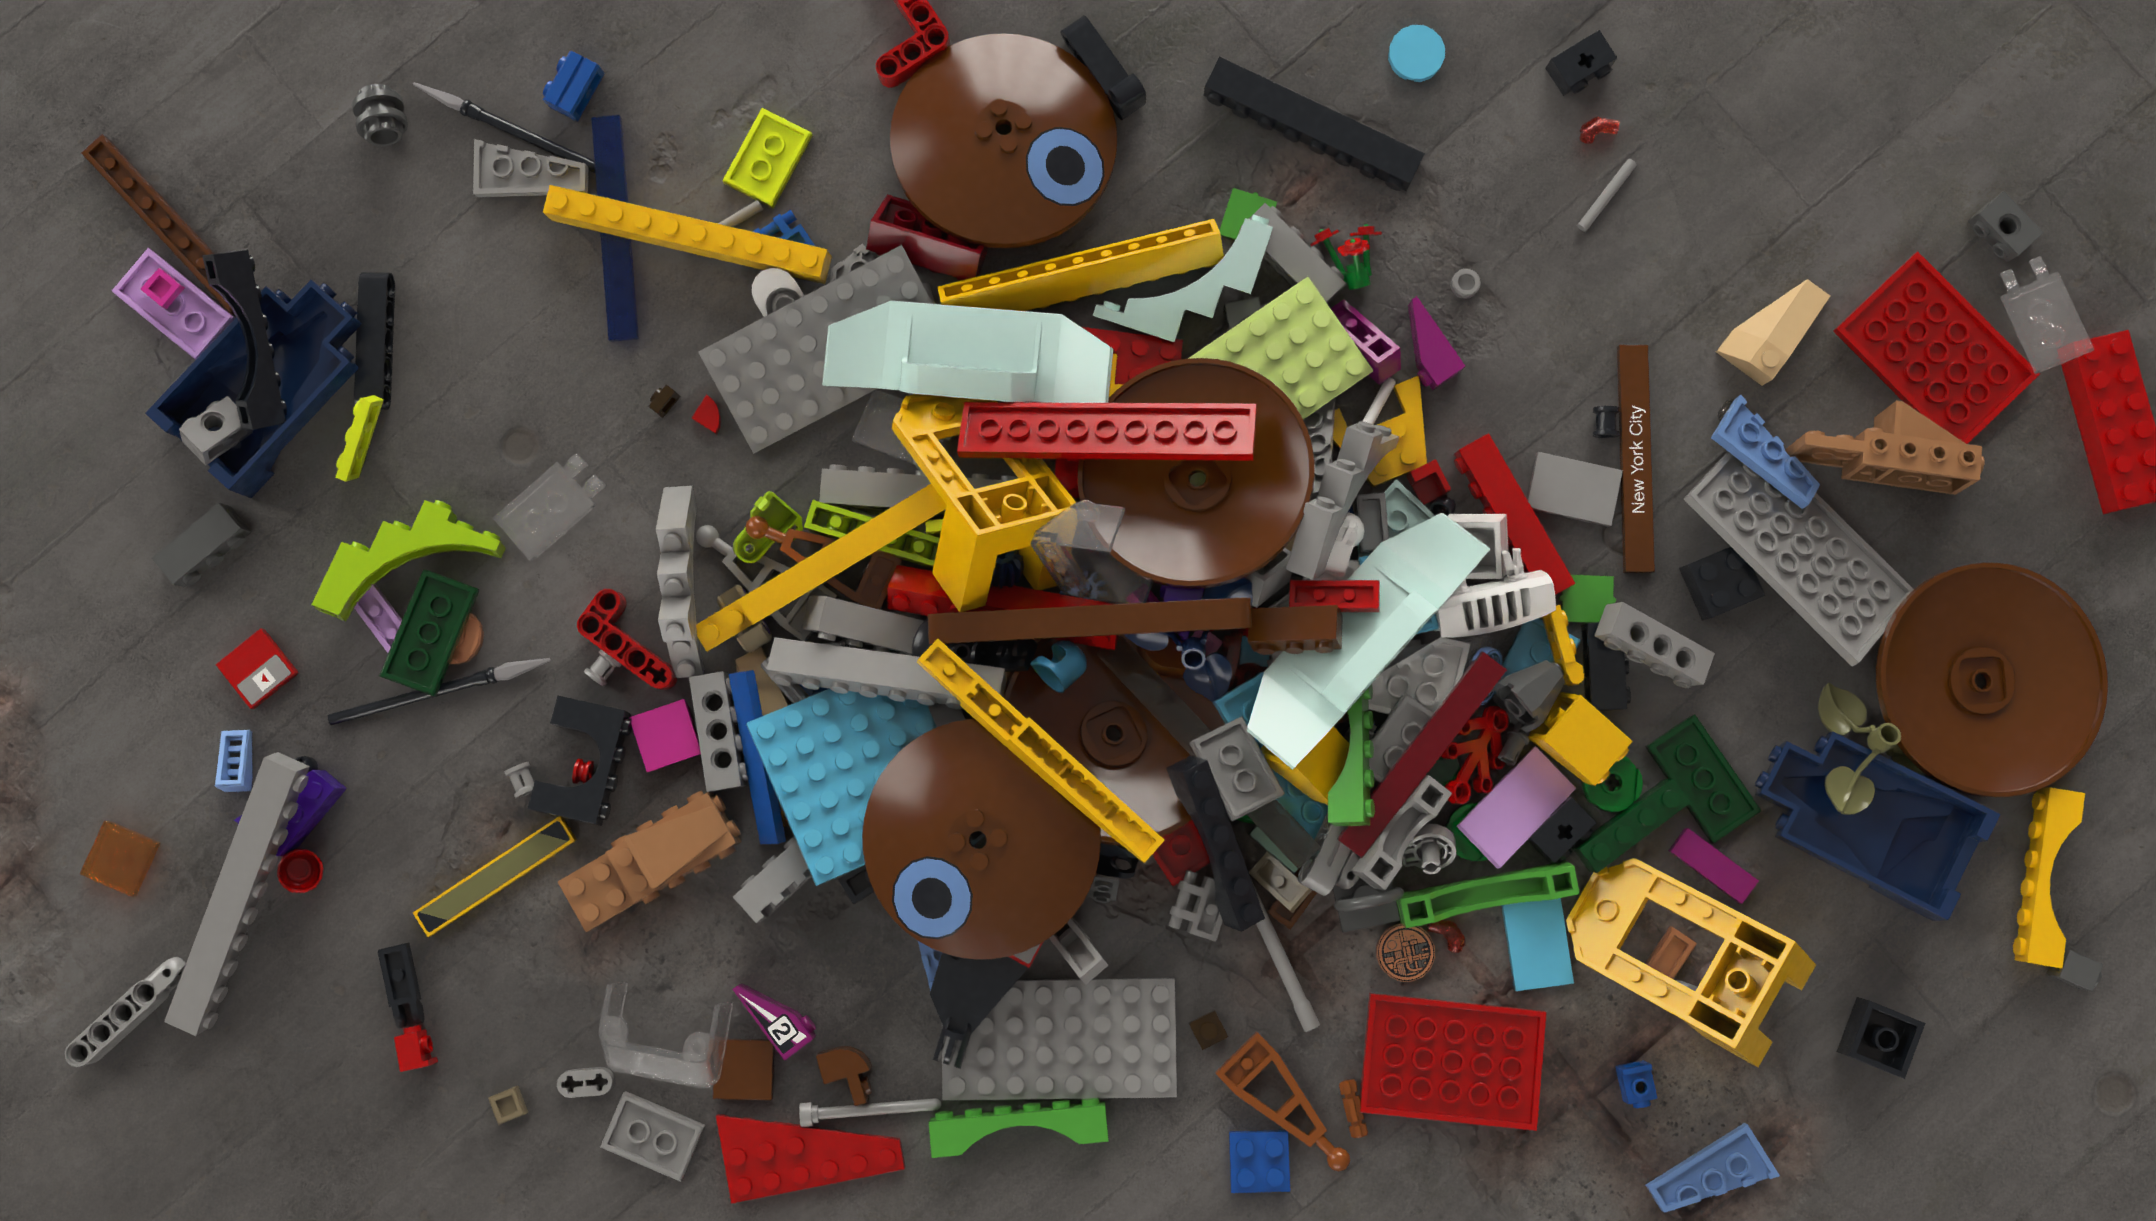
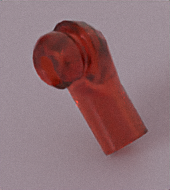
(1597, 125)

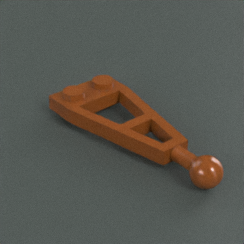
(874, 581)
(1246, 1065)

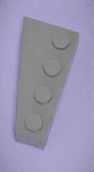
(860, 625)
(774, 884)

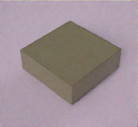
(508, 1105)

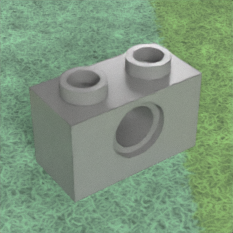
(211, 444)

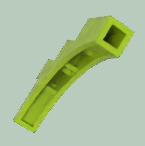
(356, 569)

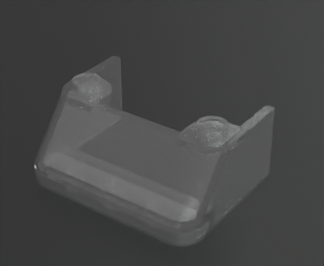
(1077, 556)
(695, 1066)

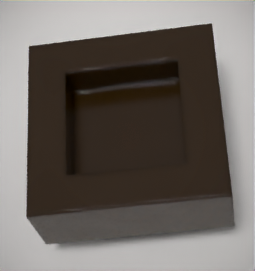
(663, 400)
(1208, 1029)

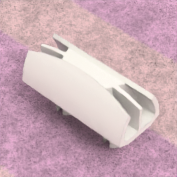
(1498, 603)

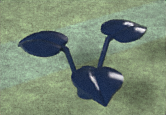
(1203, 674)

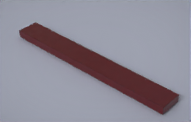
(1425, 750)

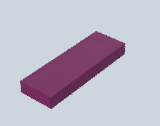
(1713, 865)

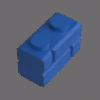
(572, 85)

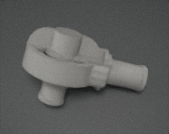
(1426, 846)

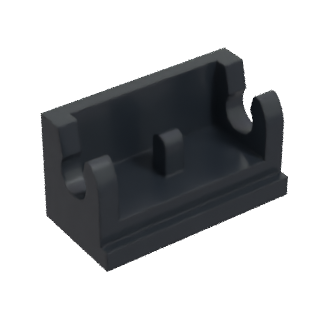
(1011, 655)

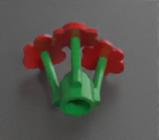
(1357, 273)

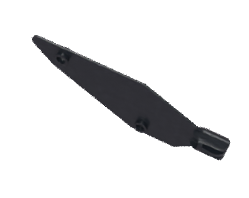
(964, 996)

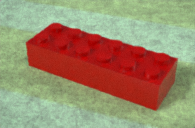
(2114, 422)

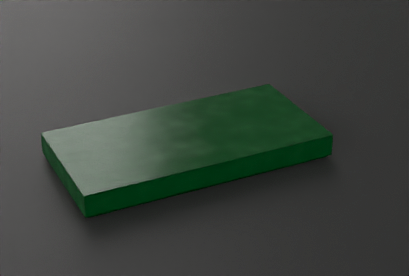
(429, 633)
(1705, 777)

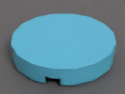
(1416, 53)

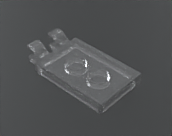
(2044, 318)
(549, 507)

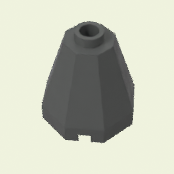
(1529, 693)

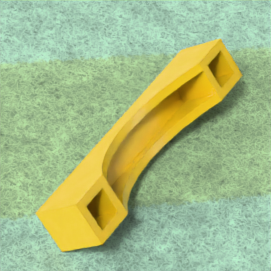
(2054, 818)

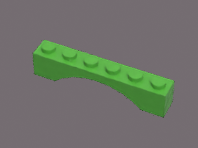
(1350, 796)
(1512, 887)
(956, 1133)

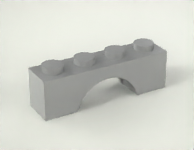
(1385, 855)

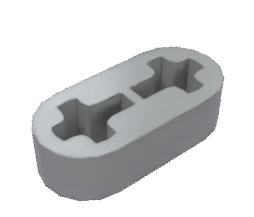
(585, 1075)

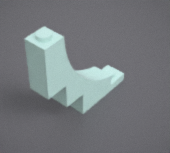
(1164, 313)

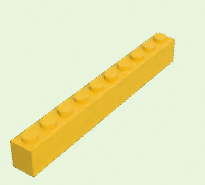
(686, 234)
(1091, 270)

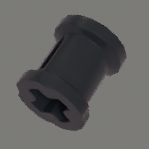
(1606, 422)

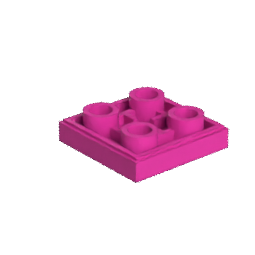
(666, 735)

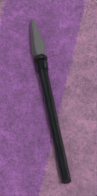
(478, 113)
(491, 675)

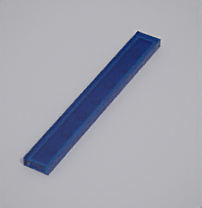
(616, 250)

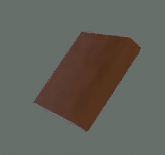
(746, 1070)

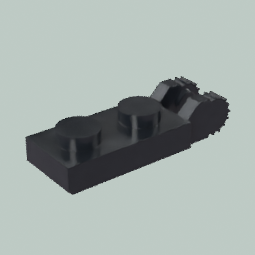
(401, 983)

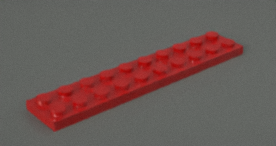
(1108, 431)

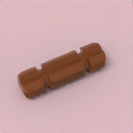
(1352, 1108)

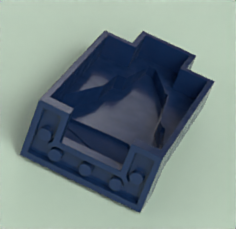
(311, 367)
(1903, 845)

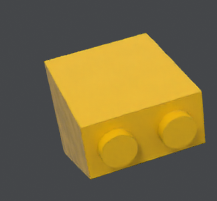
(1581, 738)
(1318, 769)

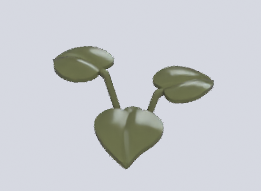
(1839, 714)

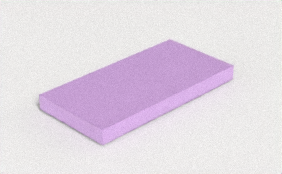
(189, 321)
(1516, 807)

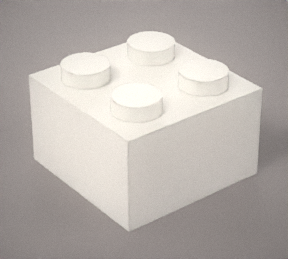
(1491, 531)

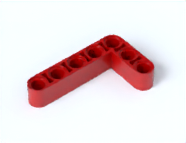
(919, 43)

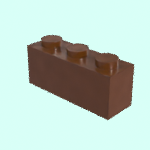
(1296, 629)

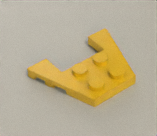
(1411, 447)

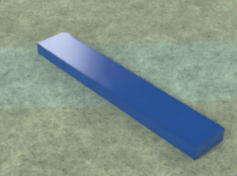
(763, 795)

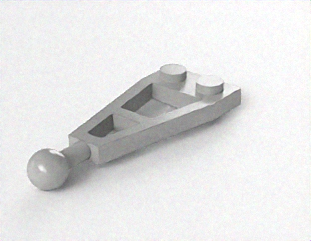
(708, 536)

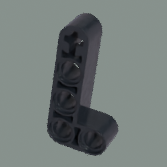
(1123, 90)

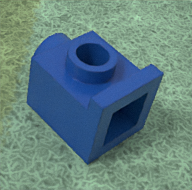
(1629, 1076)

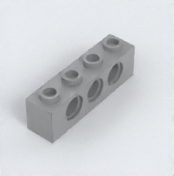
(1692, 659)
(702, 690)

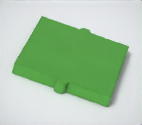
(1241, 206)
(1587, 598)

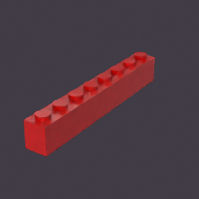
(920, 593)

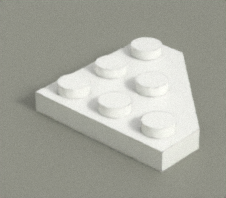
(1423, 675)

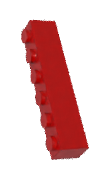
(1501, 494)

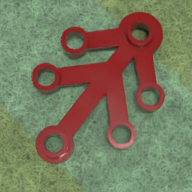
(1492, 724)

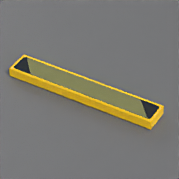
(494, 876)

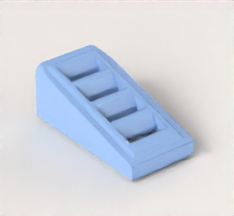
(244, 772)

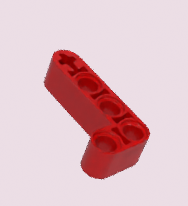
(629, 647)

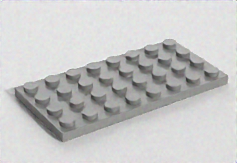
(776, 365)
(1803, 556)
(1071, 1043)

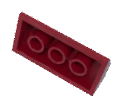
(926, 245)

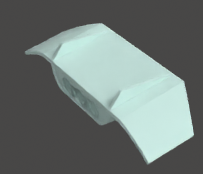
(968, 354)
(1313, 690)

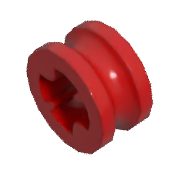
(582, 771)

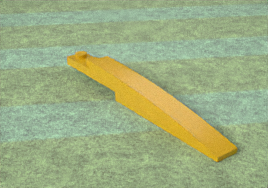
(820, 567)
(1040, 751)

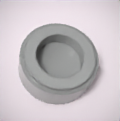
(1465, 283)

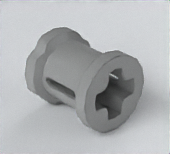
(602, 668)
(514, 772)

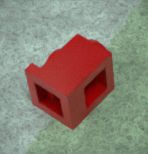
(414, 1049)

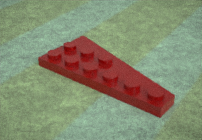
(785, 1158)

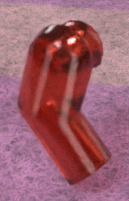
(1451, 932)

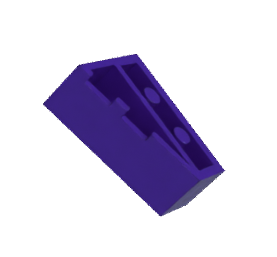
(313, 804)

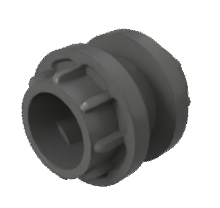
(379, 115)

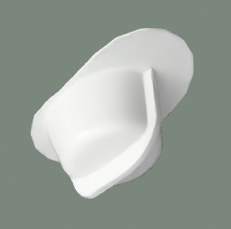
(774, 290)

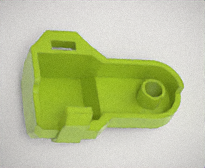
(778, 515)

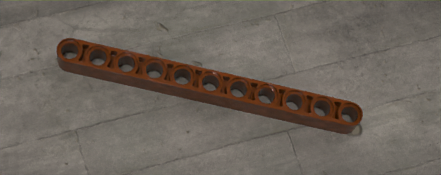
(1090, 620)

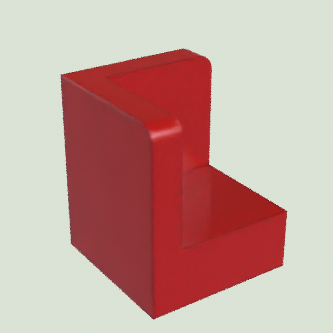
(1428, 482)

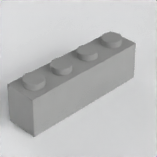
(1295, 259)

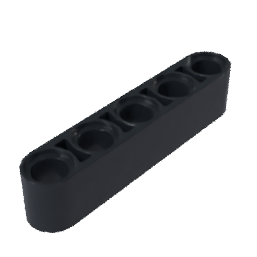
(375, 336)

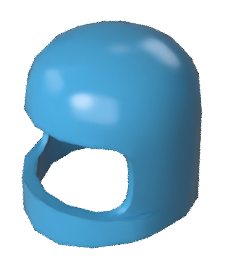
(1064, 668)

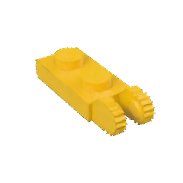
(1562, 646)

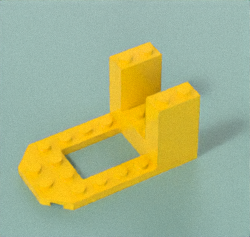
(983, 519)
(1737, 983)

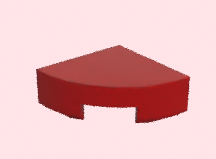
(708, 415)

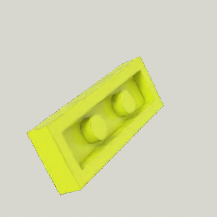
(358, 438)

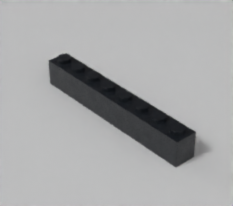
(1312, 124)

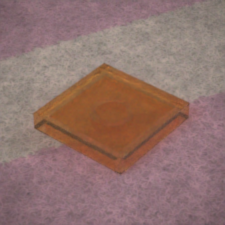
(120, 858)

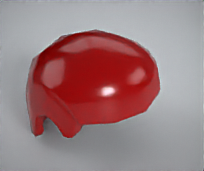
(300, 871)

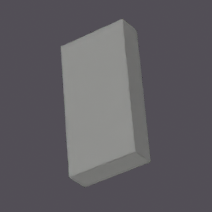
(1373, 514)

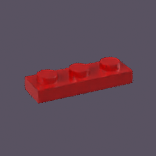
(1347, 594)

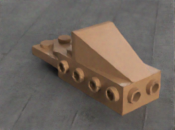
(1898, 452)
(651, 859)

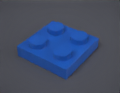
(1259, 1161)

